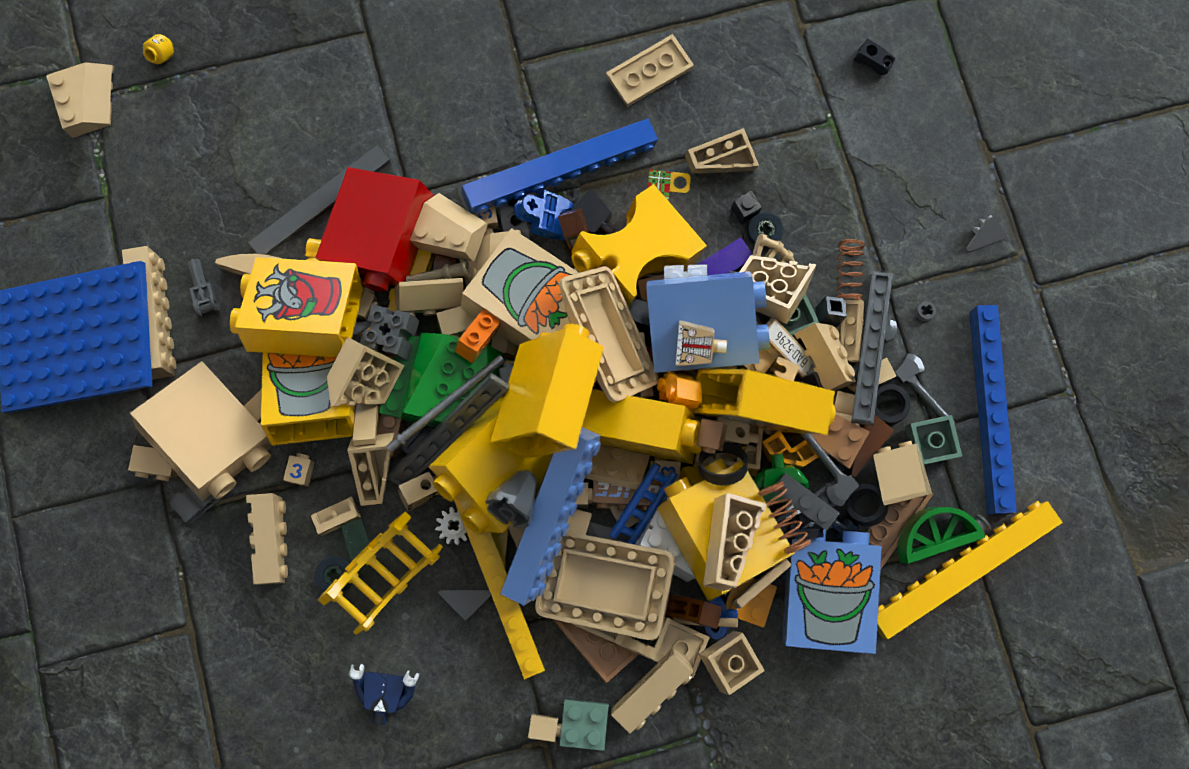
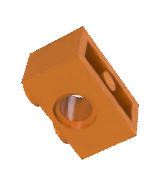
(477, 336)

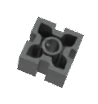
(390, 332)

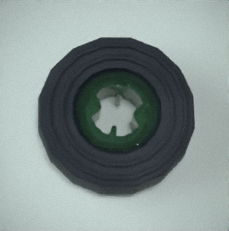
(768, 220)
(325, 567)

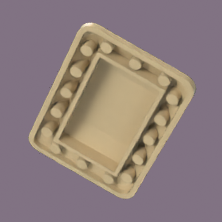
(599, 306)
(608, 586)

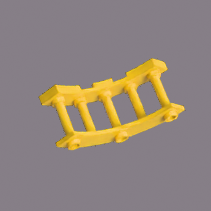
(368, 557)

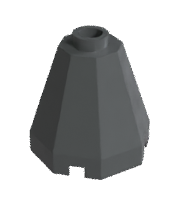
(514, 499)

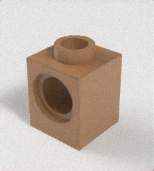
(711, 436)

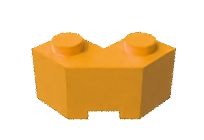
(680, 389)
(797, 456)

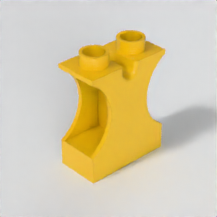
(652, 238)

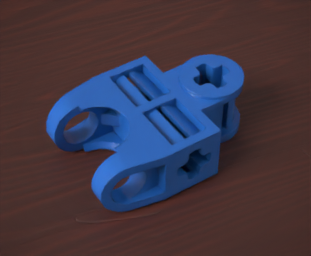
(543, 213)

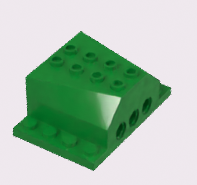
(431, 376)

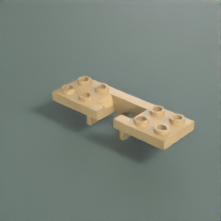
(673, 635)

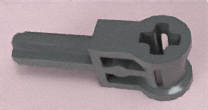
(202, 293)

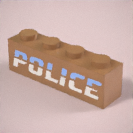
(613, 495)

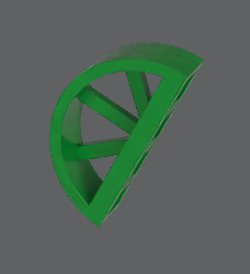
(940, 544)

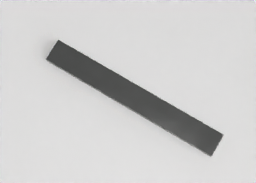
(313, 206)
(872, 349)
(449, 429)

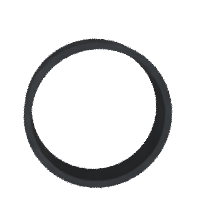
(724, 479)

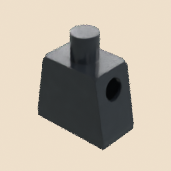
(596, 214)

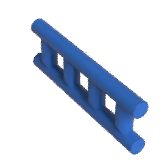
(631, 509)

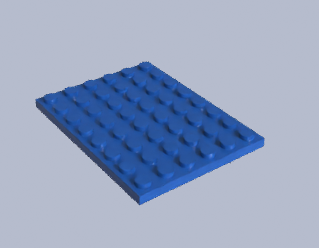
(74, 338)

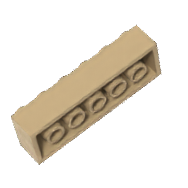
(159, 323)

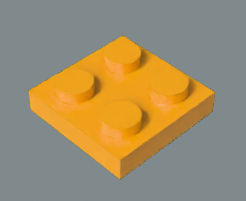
(756, 609)

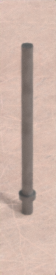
(433, 413)

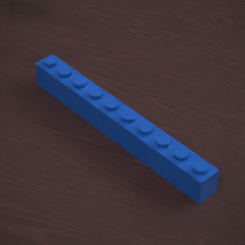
(559, 166)
(992, 410)

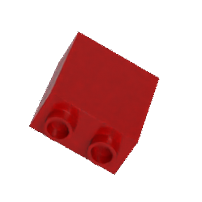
(374, 226)

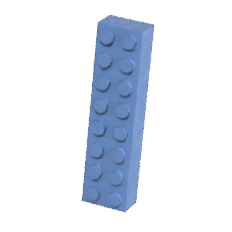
(550, 519)

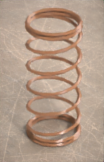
(851, 250)
(799, 544)

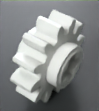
(445, 525)

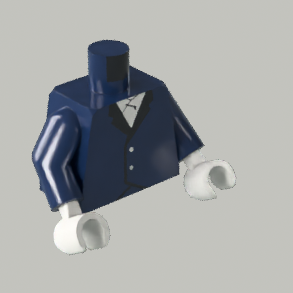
(382, 691)

